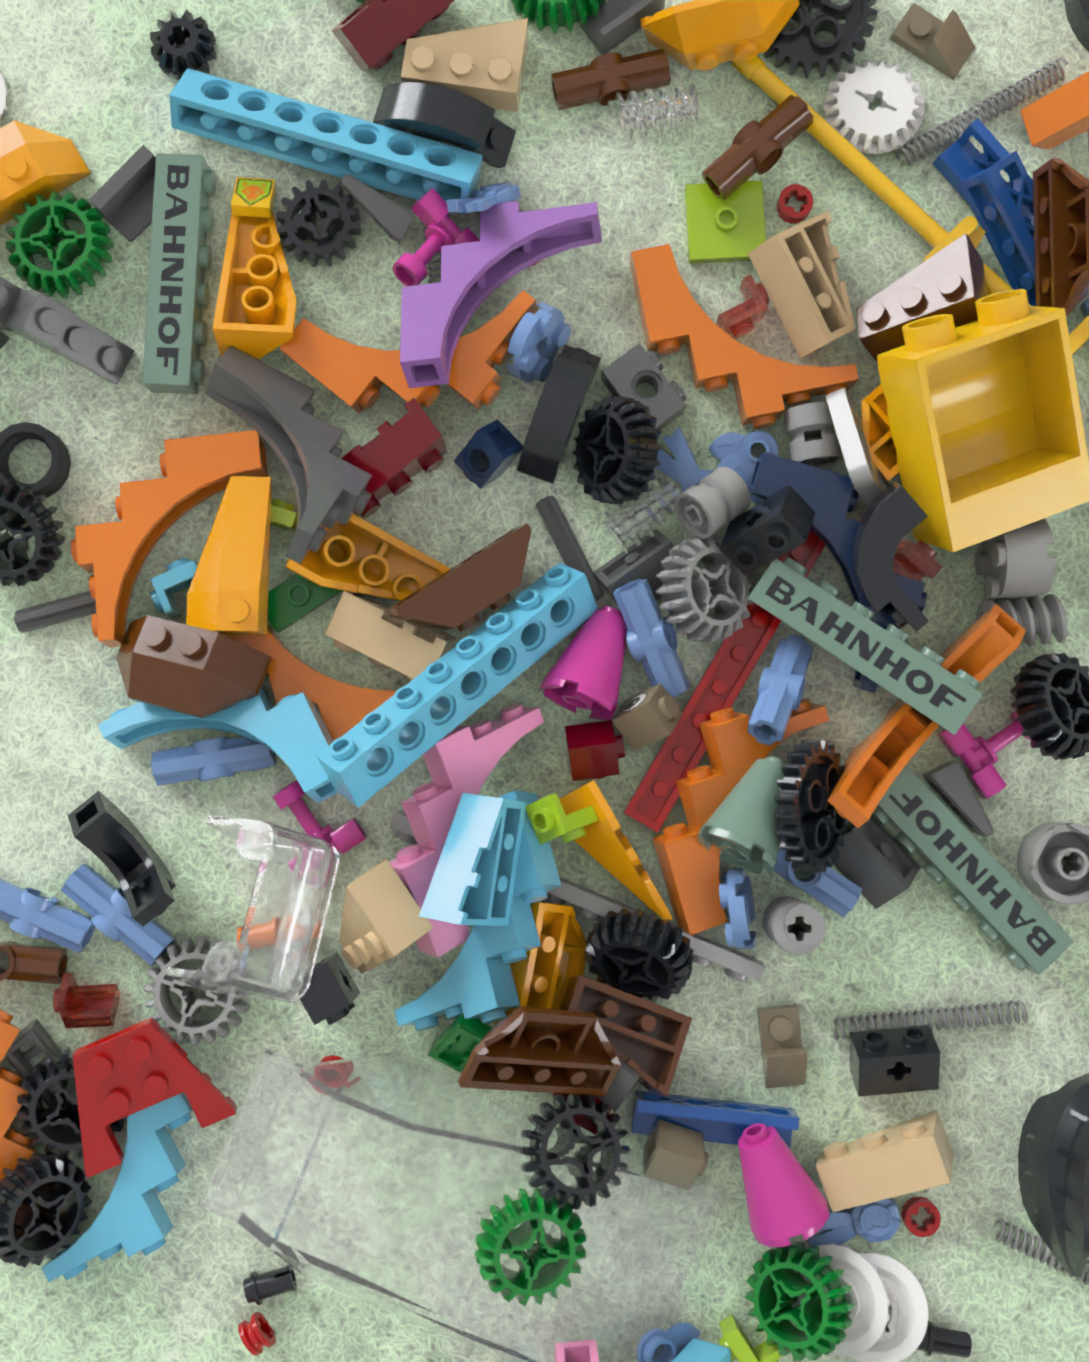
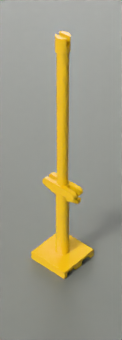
(757, 72)

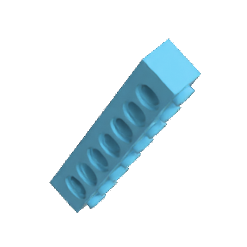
(321, 138)
(457, 684)

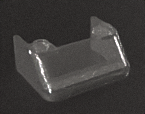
(282, 917)

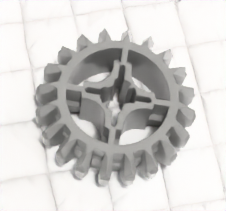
(694, 591)
(184, 1021)

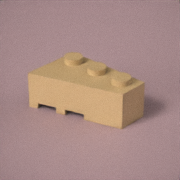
(474, 61)
(805, 284)
(387, 641)
(379, 918)
(886, 1163)

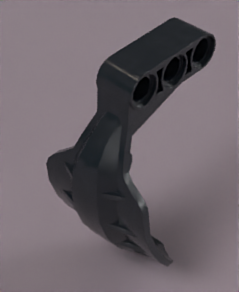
(1056, 1171)

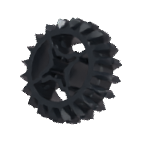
(617, 450)
(29, 517)
(1054, 705)
(639, 954)
(47, 1121)
(581, 1165)
(59, 1197)

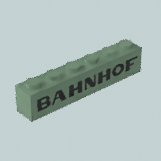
(177, 274)
(866, 646)
(972, 874)

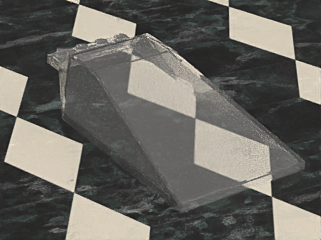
(381, 1181)

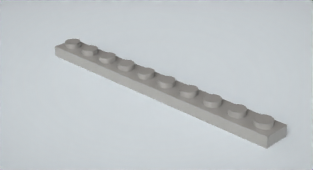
(597, 905)

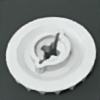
(889, 124)
(867, 1294)
(906, 1310)

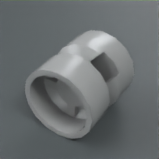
(812, 421)
(712, 503)

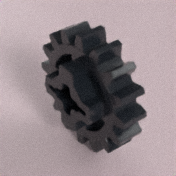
(303, 224)

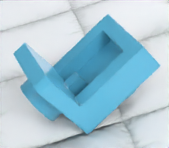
(178, 577)

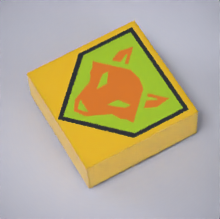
(253, 197)

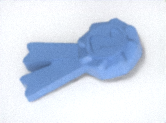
(485, 198)
(684, 466)
(872, 1221)

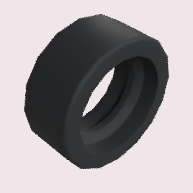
(60, 461)

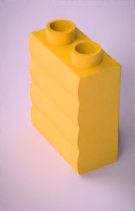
(986, 420)

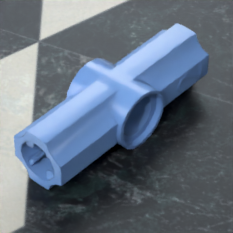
(651, 637)
(780, 690)
(210, 760)
(828, 887)
(113, 916)
(44, 918)

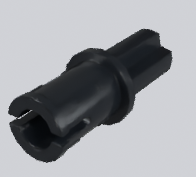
(946, 1342)

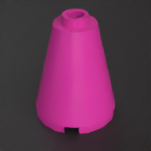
(590, 666)
(778, 1189)

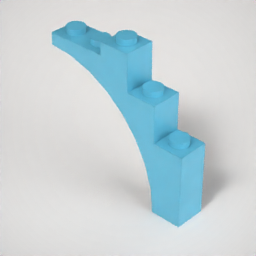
(289, 729)
(481, 976)
(133, 1213)

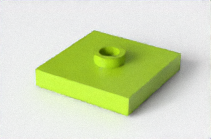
(724, 228)

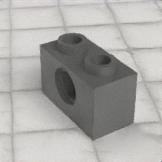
(645, 367)

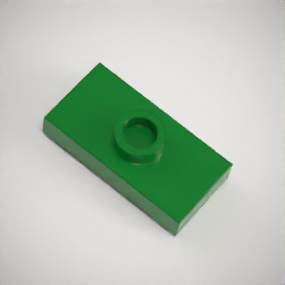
(295, 600)
(457, 1042)

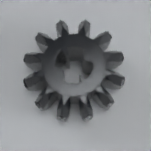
(186, 30)

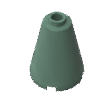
(745, 819)

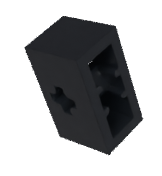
(767, 530)
(330, 991)
(894, 1060)

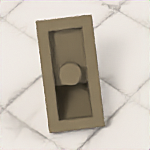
(936, 42)
(782, 1046)

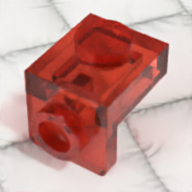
(740, 318)
(915, 560)
(86, 1004)

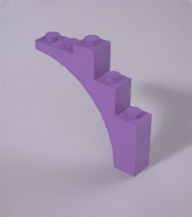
(470, 272)

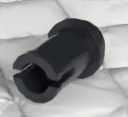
(269, 1284)

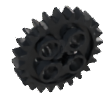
(805, 51)
(807, 819)

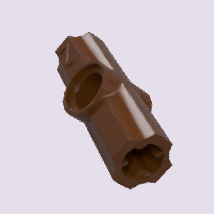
(610, 75)
(758, 147)
(34, 963)

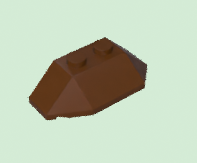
(1061, 235)
(469, 586)
(188, 667)
(543, 1054)

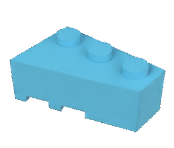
(477, 863)

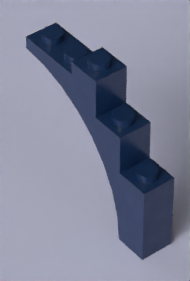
(831, 498)

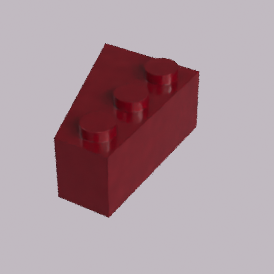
(383, 25)
(398, 455)

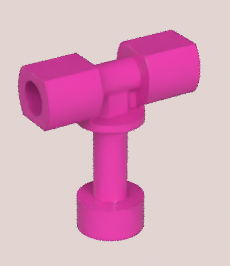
(440, 231)
(980, 754)
(342, 838)

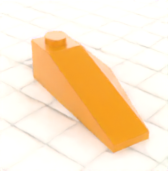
(255, 290)
(367, 562)
(233, 570)
(611, 847)

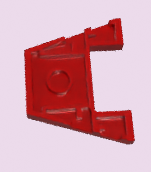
(131, 1074)

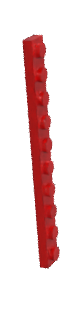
(714, 692)

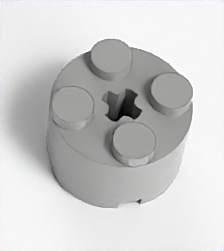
(1017, 562)
(1041, 862)

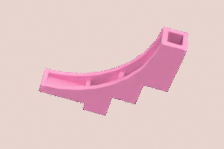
(457, 767)

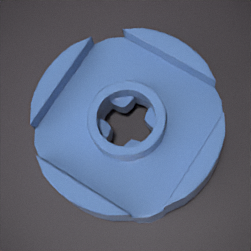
(537, 343)
(738, 897)

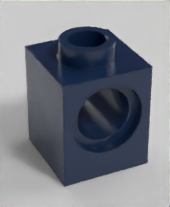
(499, 447)

